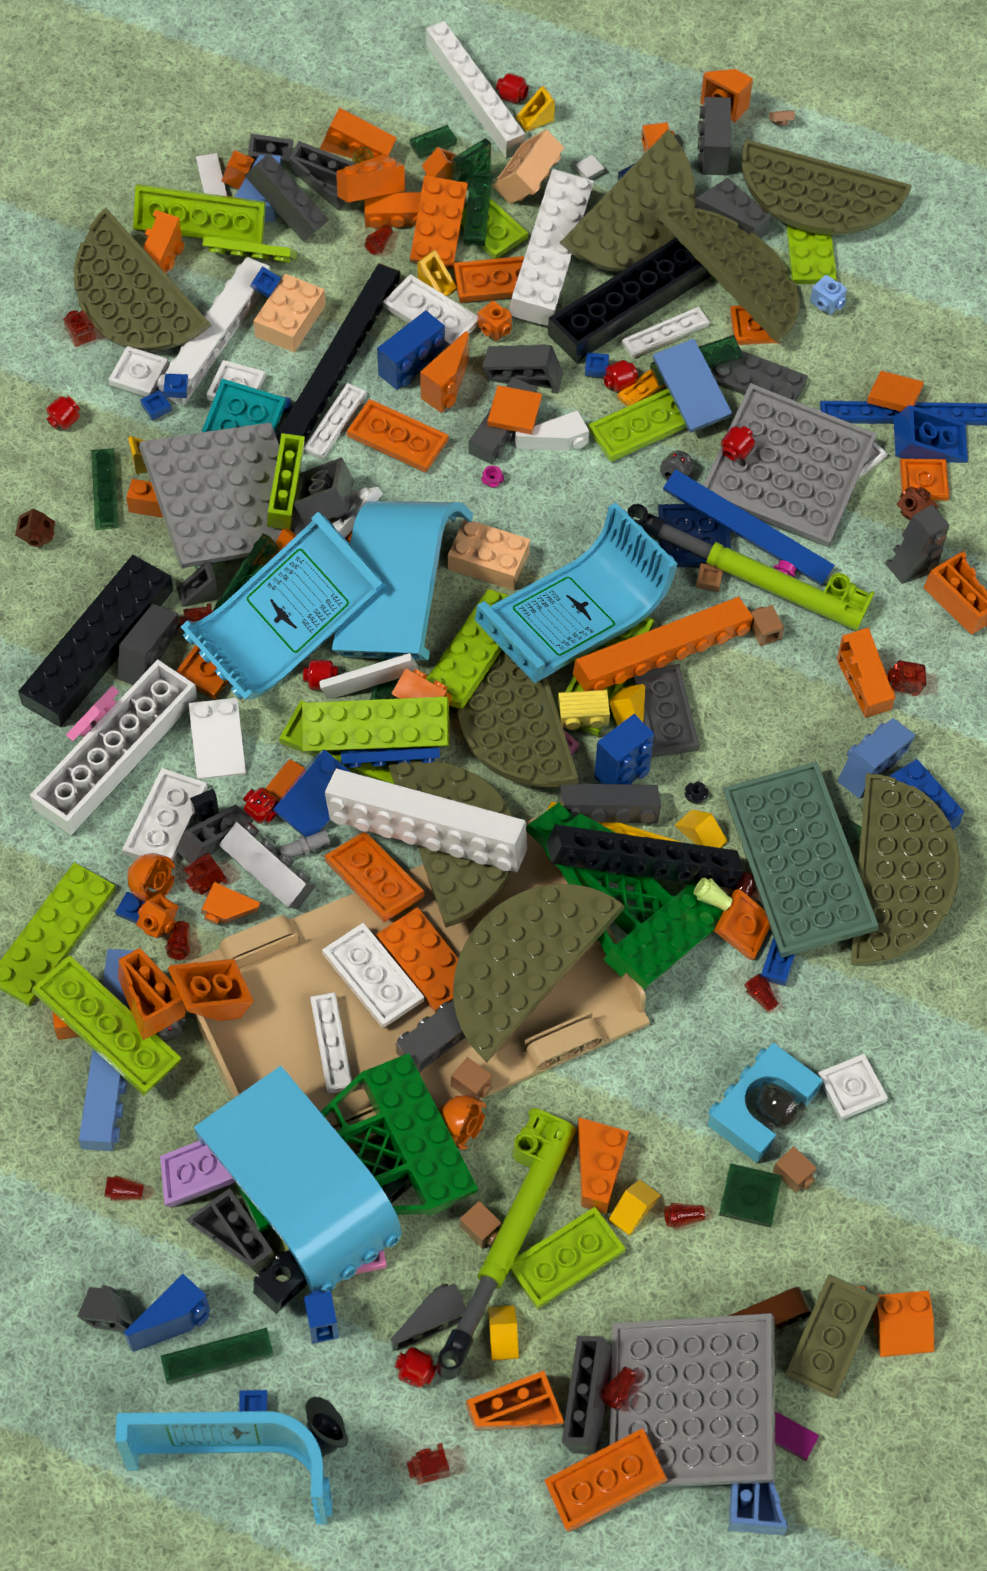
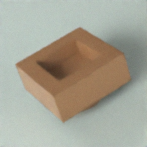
(781, 117)
(709, 577)

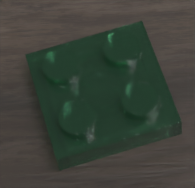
(474, 159)
(750, 1195)

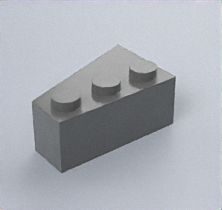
(318, 171)
(736, 205)
(528, 363)
(146, 643)

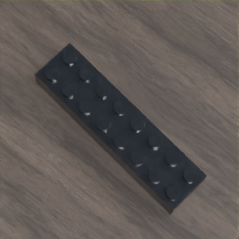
(626, 299)
(94, 641)

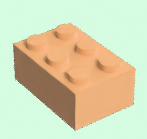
(528, 167)
(289, 313)
(488, 554)

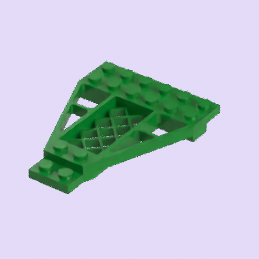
(650, 945)
(415, 1133)

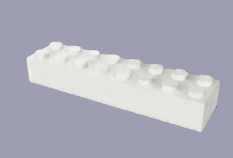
(546, 259)
(113, 747)
(426, 820)

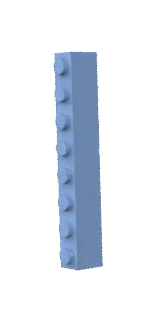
(104, 1083)

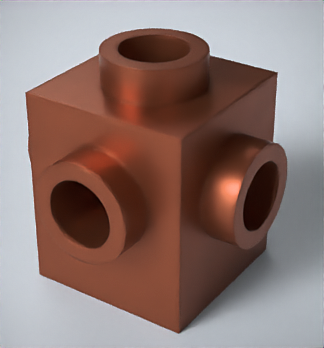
(914, 500)
(35, 528)

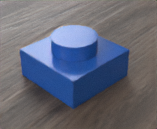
(265, 282)
(596, 364)
(175, 385)
(155, 405)
(129, 907)
(253, 1400)

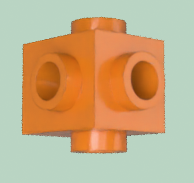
(494, 321)
(157, 916)

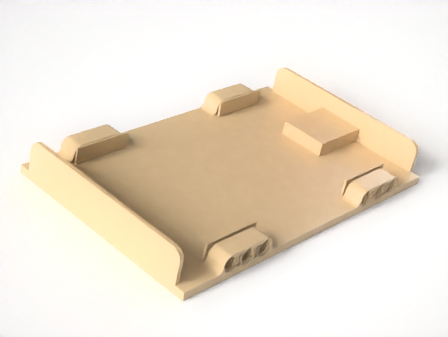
(286, 967)

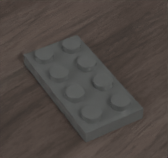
(760, 372)
(668, 711)

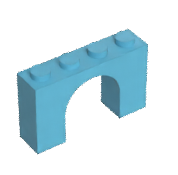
(732, 1117)

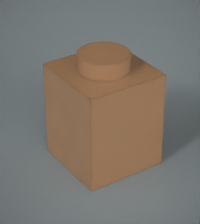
(766, 625)
(471, 1079)
(795, 1170)
(480, 1225)

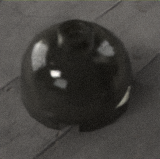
(777, 1107)

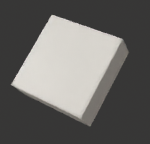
(589, 168)

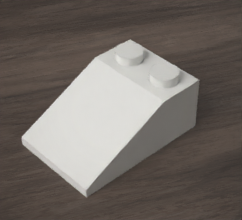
(217, 738)

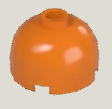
(150, 871)
(463, 1118)

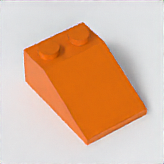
(445, 374)
(212, 989)

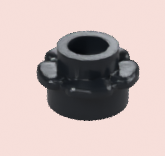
(693, 797)

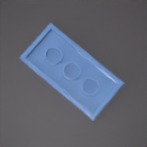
(692, 385)

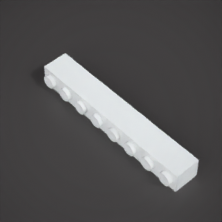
(474, 88)
(225, 317)

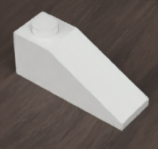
(556, 434)

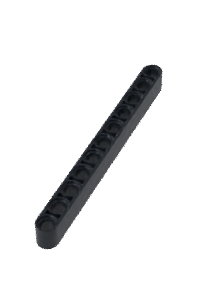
(340, 352)

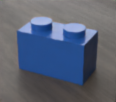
(321, 1316)

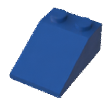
(929, 436)
(305, 801)
(170, 1315)

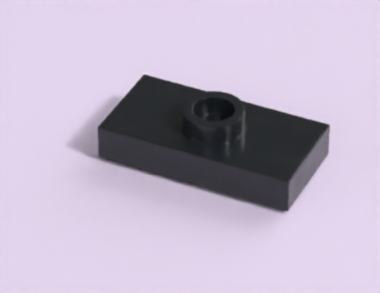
(204, 806)

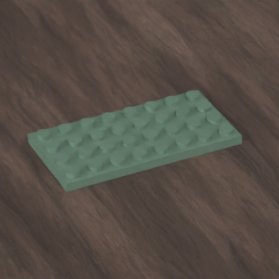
(800, 859)

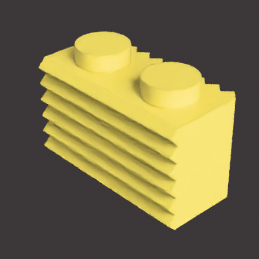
(583, 709)

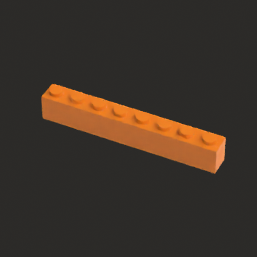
(663, 645)

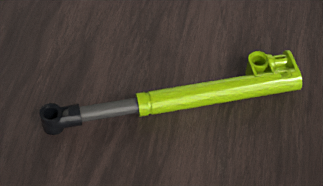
(841, 605)
(548, 1147)

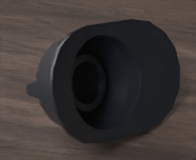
(325, 1425)

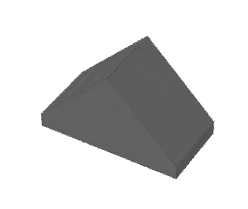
(198, 587)

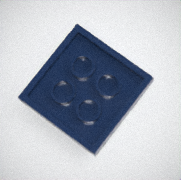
(693, 523)

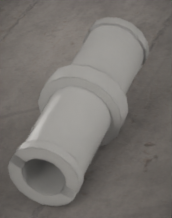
(305, 845)

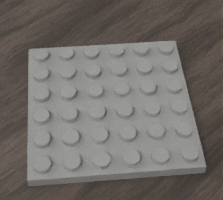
(798, 468)
(215, 491)
(701, 1396)

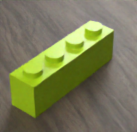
(285, 481)

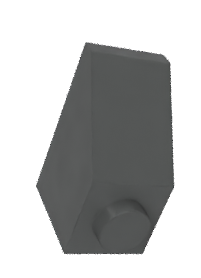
(267, 144)
(105, 1309)

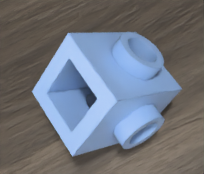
(828, 295)

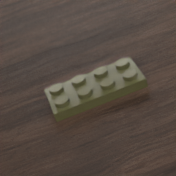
(832, 1336)

